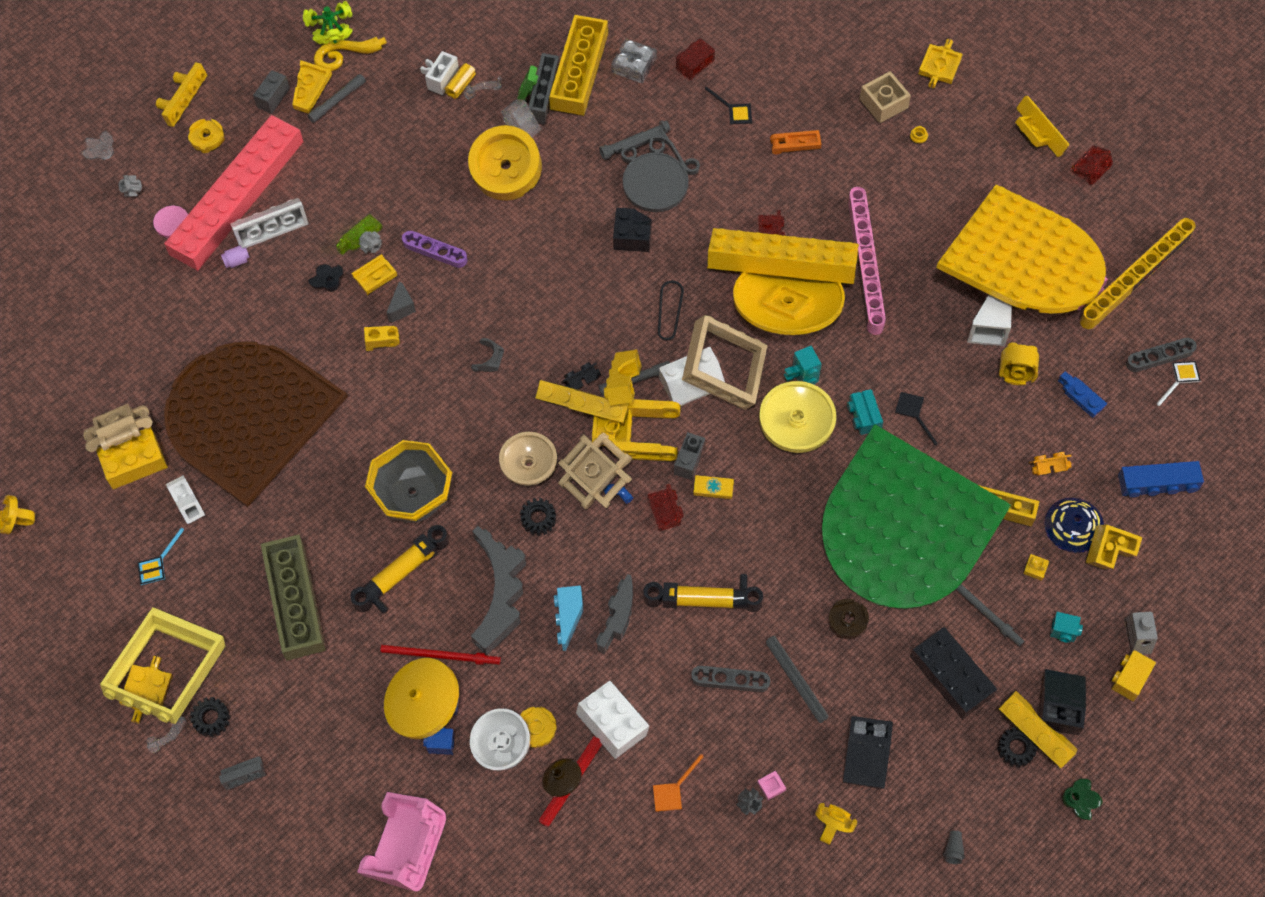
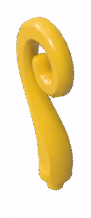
(365, 47)

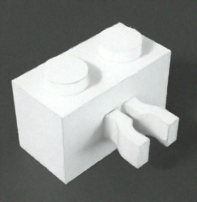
(440, 72)

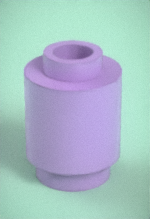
(235, 256)

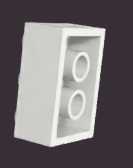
(612, 719)

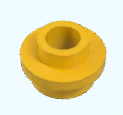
(921, 131)

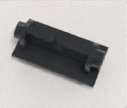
(587, 372)

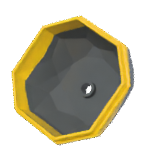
(405, 469)

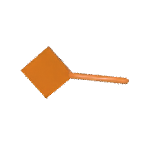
(668, 796)

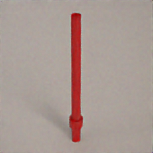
(478, 658)

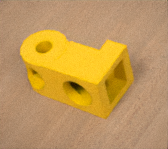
(381, 337)

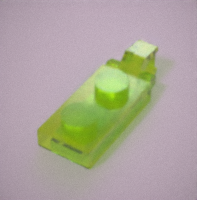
(351, 239)

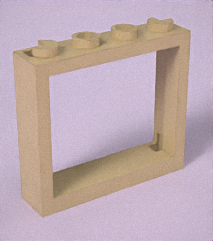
(715, 386)

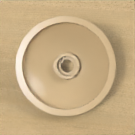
(527, 448)

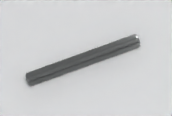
(797, 679)

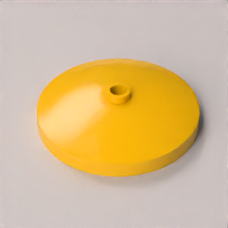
(421, 698)

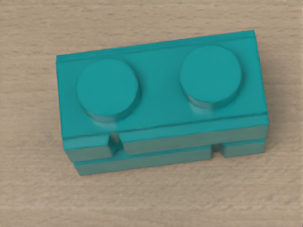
(864, 411)

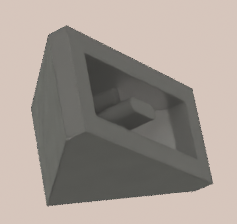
(400, 305)

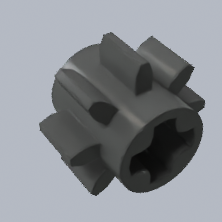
(749, 801)

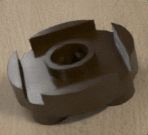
(844, 629)

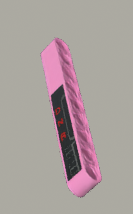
(865, 267)

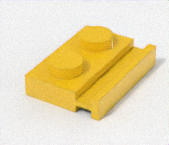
(374, 274)

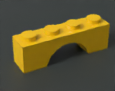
(619, 384)
(1027, 720)

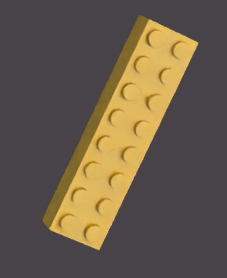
(783, 255)

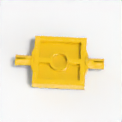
(940, 63)
(149, 684)

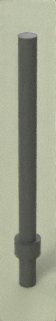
(1005, 629)

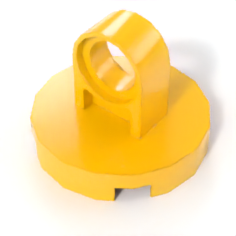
(13, 515)
(835, 819)

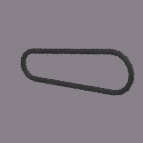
(678, 312)

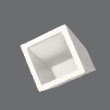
(991, 323)

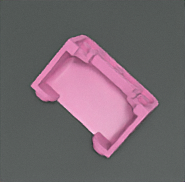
(406, 843)

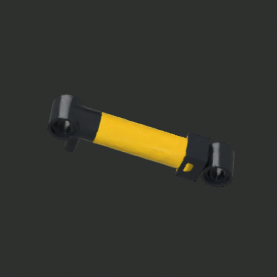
(422, 550)
(675, 595)

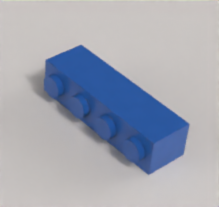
(1160, 478)

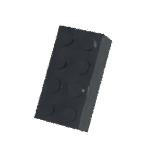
(953, 673)

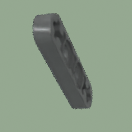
(1160, 353)
(730, 682)

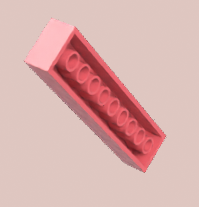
(234, 192)

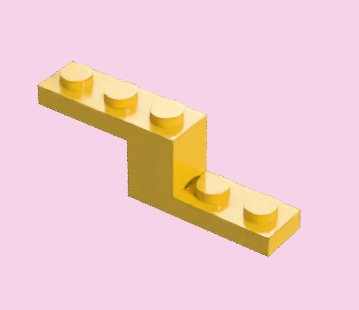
(581, 401)

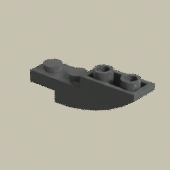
(620, 608)

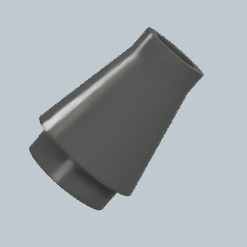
(954, 849)

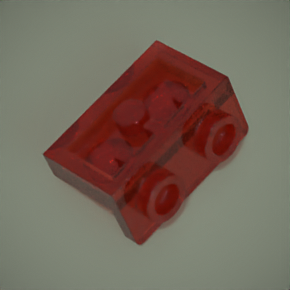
(1093, 164)
(771, 224)
(665, 509)

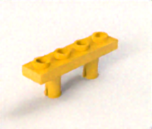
(189, 86)

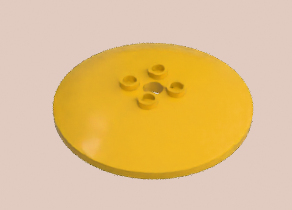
(765, 304)

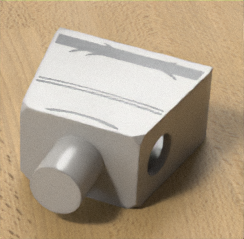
(1139, 629)

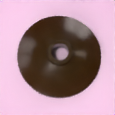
(564, 783)

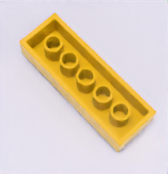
(579, 65)

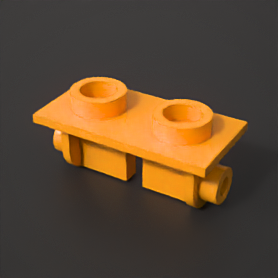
(1058, 461)

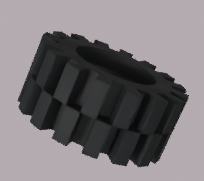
(532, 507)
(218, 725)
(1009, 756)

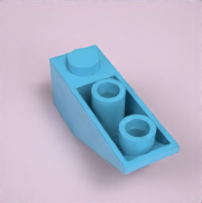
(570, 611)

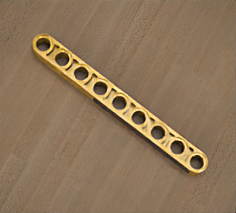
(1168, 244)

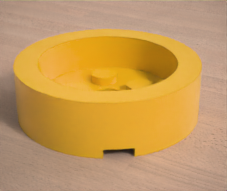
(495, 148)

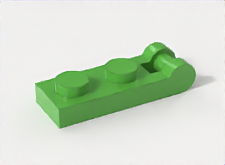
(528, 83)

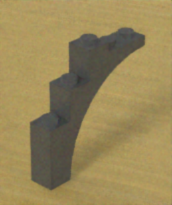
(507, 590)

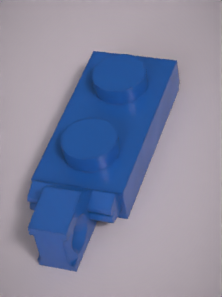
(1082, 394)

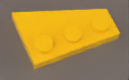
(310, 85)

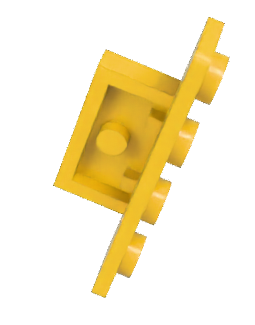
(1039, 128)

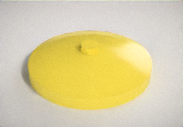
(797, 416)

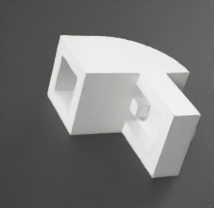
(185, 499)

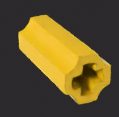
(460, 81)

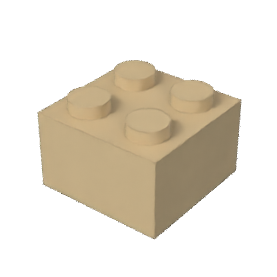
(885, 97)

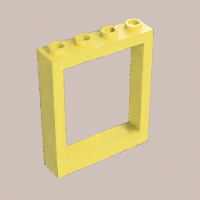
(176, 628)

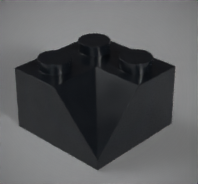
(631, 230)

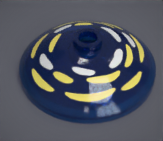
(1067, 532)

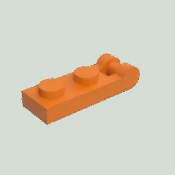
(795, 141)

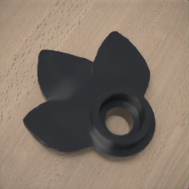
(327, 277)

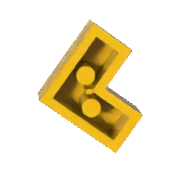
(1109, 543)

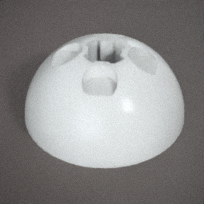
(493, 732)

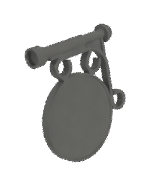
(653, 179)

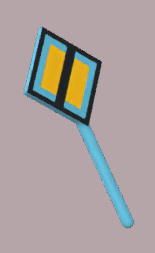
(153, 569)

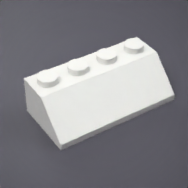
(269, 223)

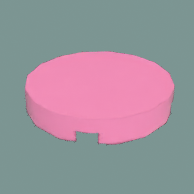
(168, 220)

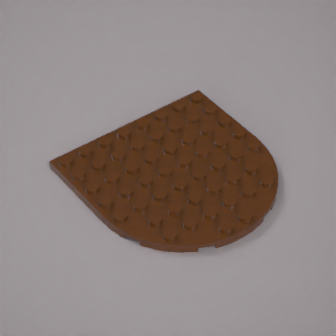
(246, 414)

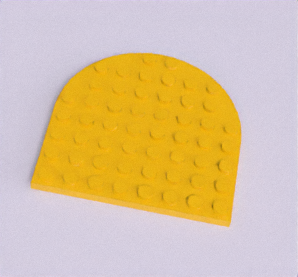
(1026, 255)

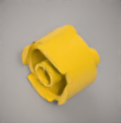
(1019, 364)

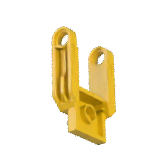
(621, 432)

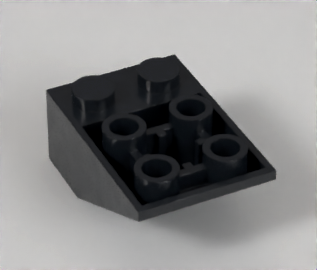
(1063, 701)
(867, 752)

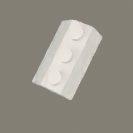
(681, 391)

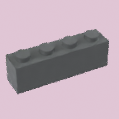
(541, 91)

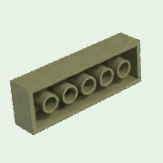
(292, 597)

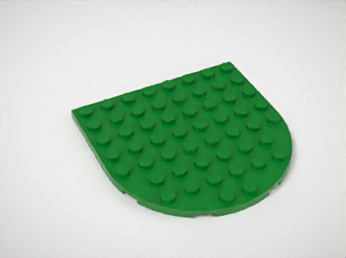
(905, 524)

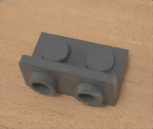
(242, 773)

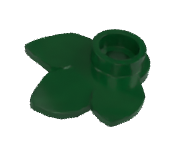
(1084, 800)

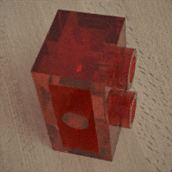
(695, 58)

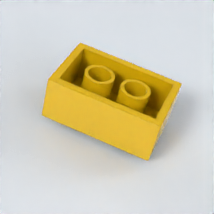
(132, 459)

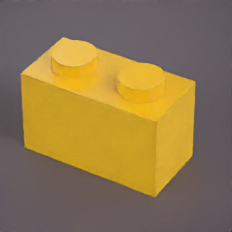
(1133, 675)

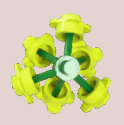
(327, 20)

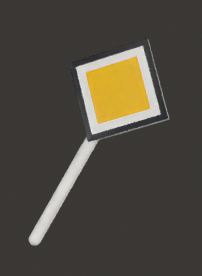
(1184, 373)

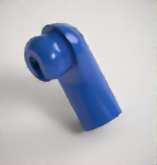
(623, 493)

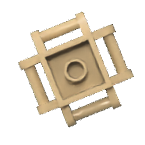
(116, 427)
(594, 470)

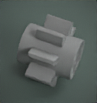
(130, 186)
(370, 242)

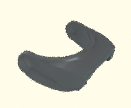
(494, 362)

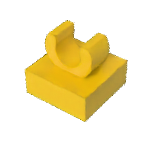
(1036, 567)

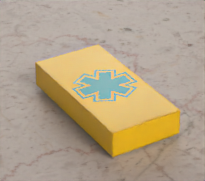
(713, 487)

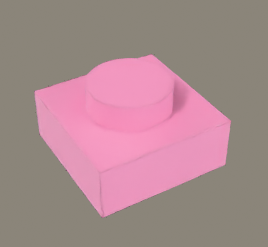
(771, 785)

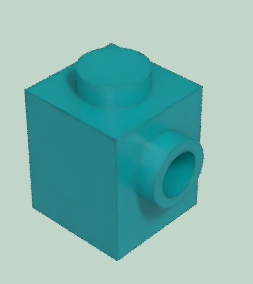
(1066, 627)

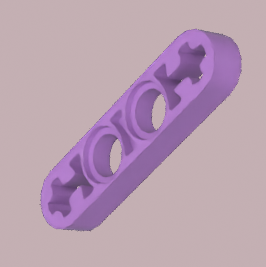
(433, 251)

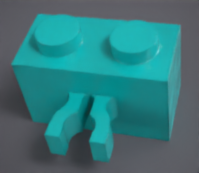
(805, 366)

